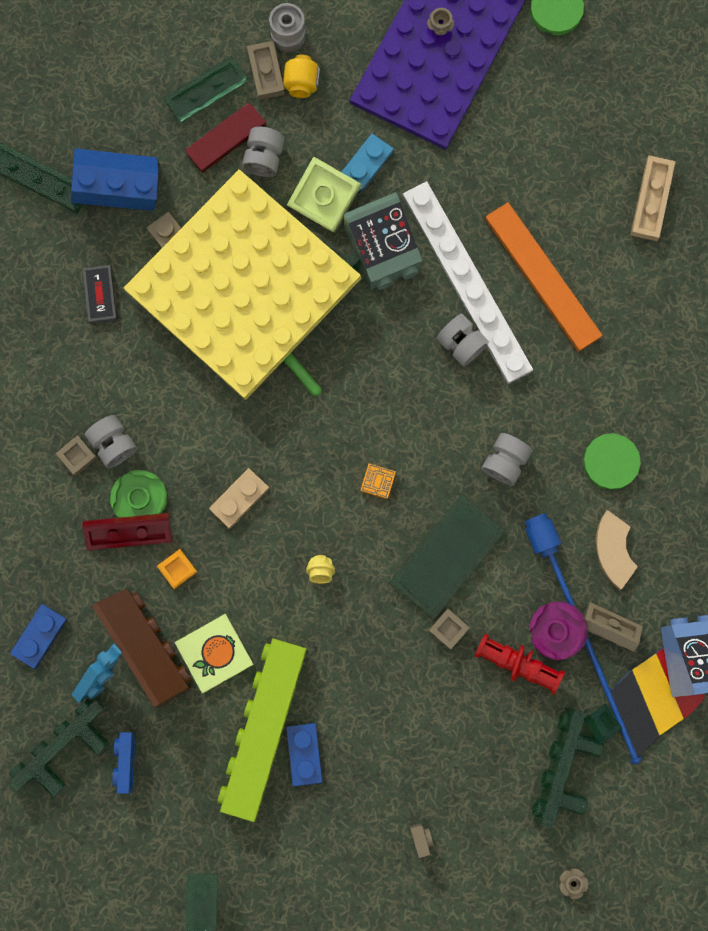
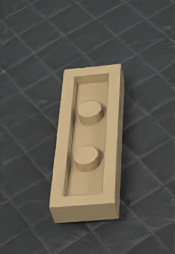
(652, 198)

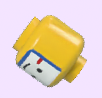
(301, 76)

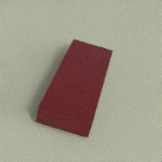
(224, 137)
(127, 531)

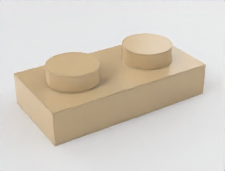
(239, 498)

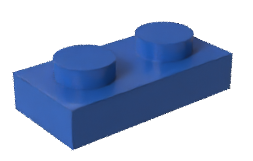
(38, 636)
(304, 754)
(124, 774)

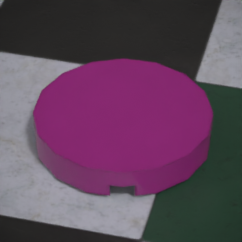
(558, 630)

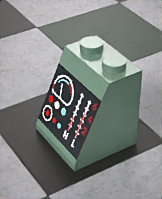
(383, 241)

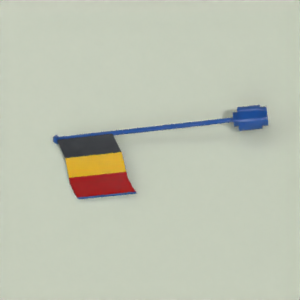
(643, 696)

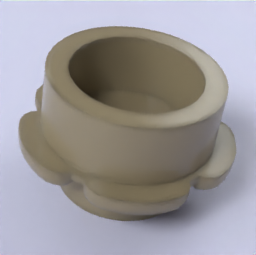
(437, 15)
(581, 883)

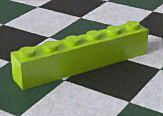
(263, 730)

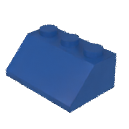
(114, 179)

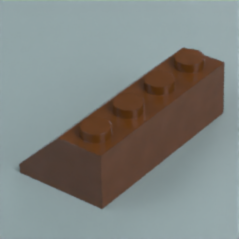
(142, 647)

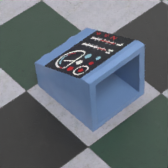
(687, 655)

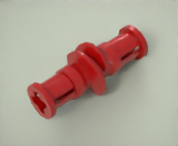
(519, 664)

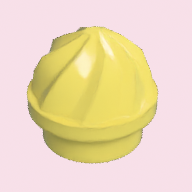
(320, 569)

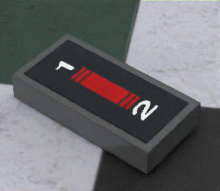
(99, 294)

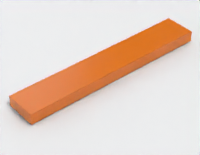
(543, 277)

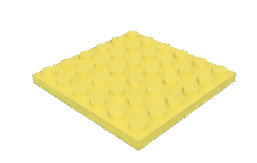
(242, 284)

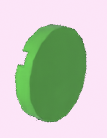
(556, 15)
(611, 461)
(146, 502)

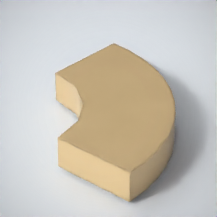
(612, 550)

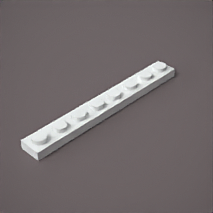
(467, 282)

